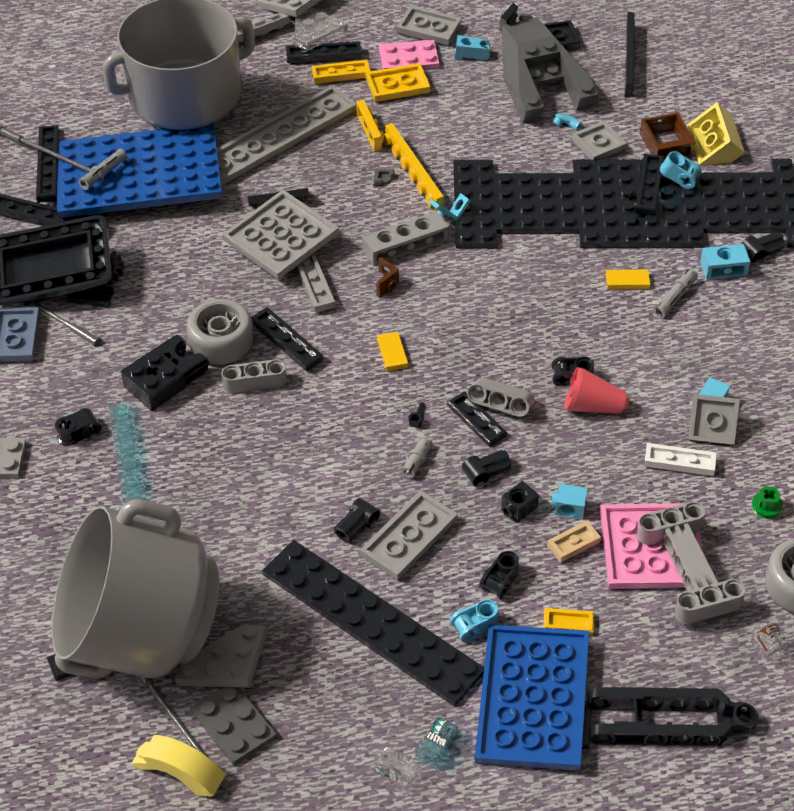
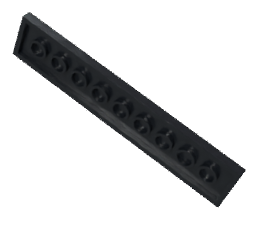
(374, 622)

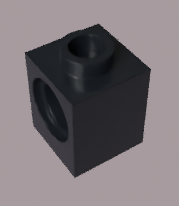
(519, 501)

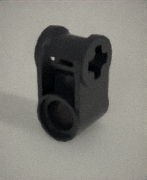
(569, 367)
(78, 426)
(498, 577)

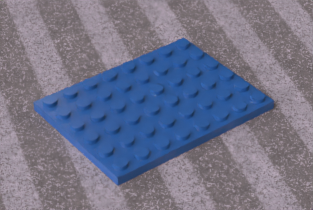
(159, 171)

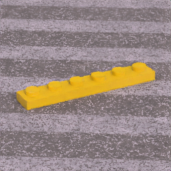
(410, 162)

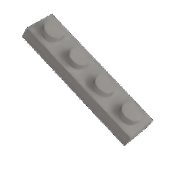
(315, 284)

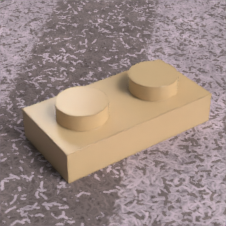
(573, 541)

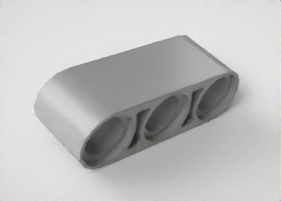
(254, 376)
(510, 393)

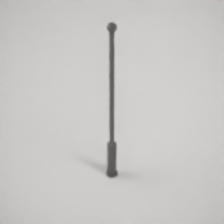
(19, 138)
(73, 327)
(148, 683)

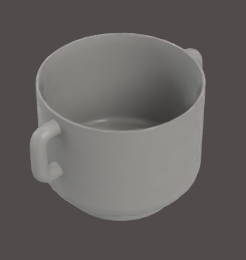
(180, 62)
(133, 594)

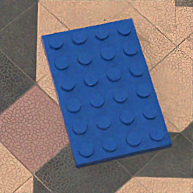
(533, 697)

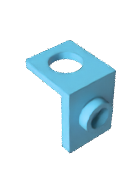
(453, 212)

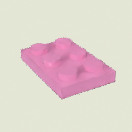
(409, 53)

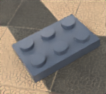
(18, 333)

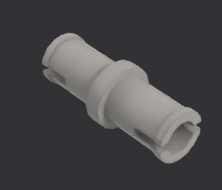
(416, 457)

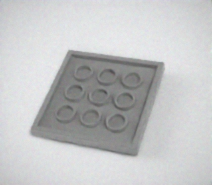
(280, 234)

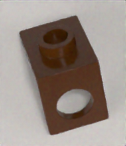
(389, 280)

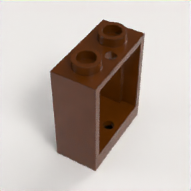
(669, 122)

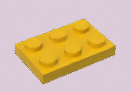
(397, 82)

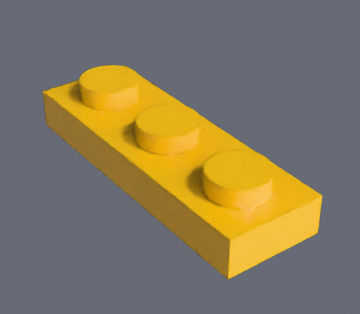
(340, 71)
(370, 125)

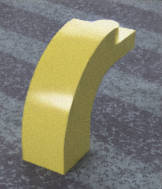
(181, 761)

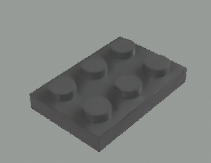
(233, 723)

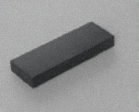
(477, 419)

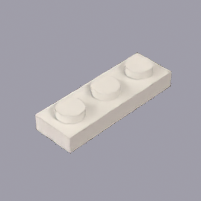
(680, 459)

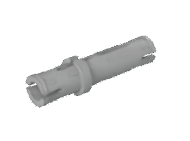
(97, 173)
(680, 287)

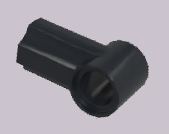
(759, 247)
(481, 469)
(360, 516)

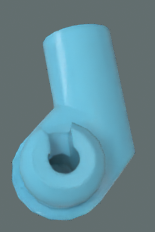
(567, 119)

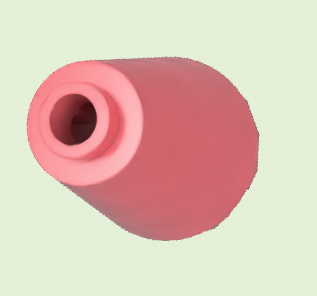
(594, 394)

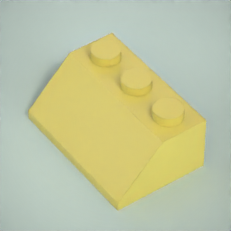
(715, 136)

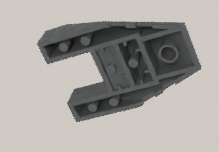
(537, 58)

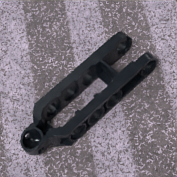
(638, 699)

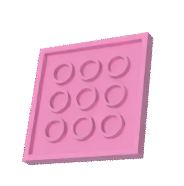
(628, 560)

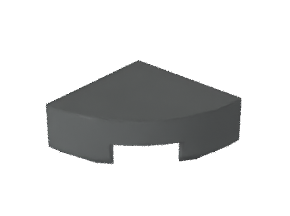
(382, 176)

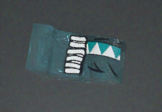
(436, 742)

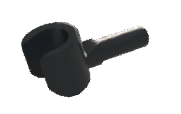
(417, 415)

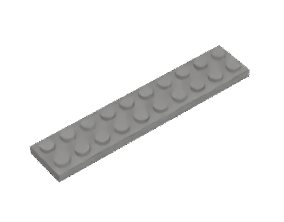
(282, 132)

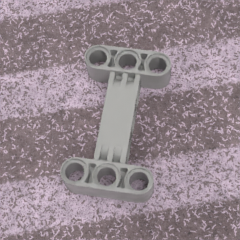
(675, 529)

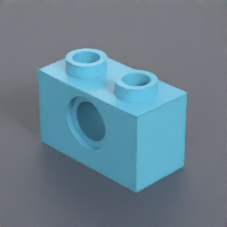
(725, 261)

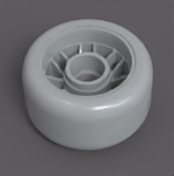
(220, 331)
(780, 575)

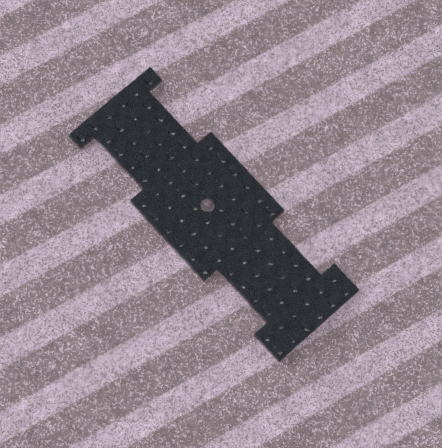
(599, 208)

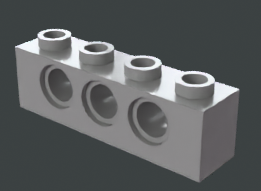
(405, 238)

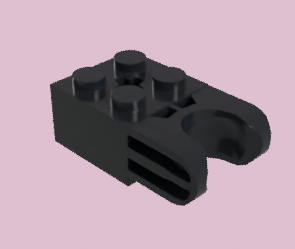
(163, 372)

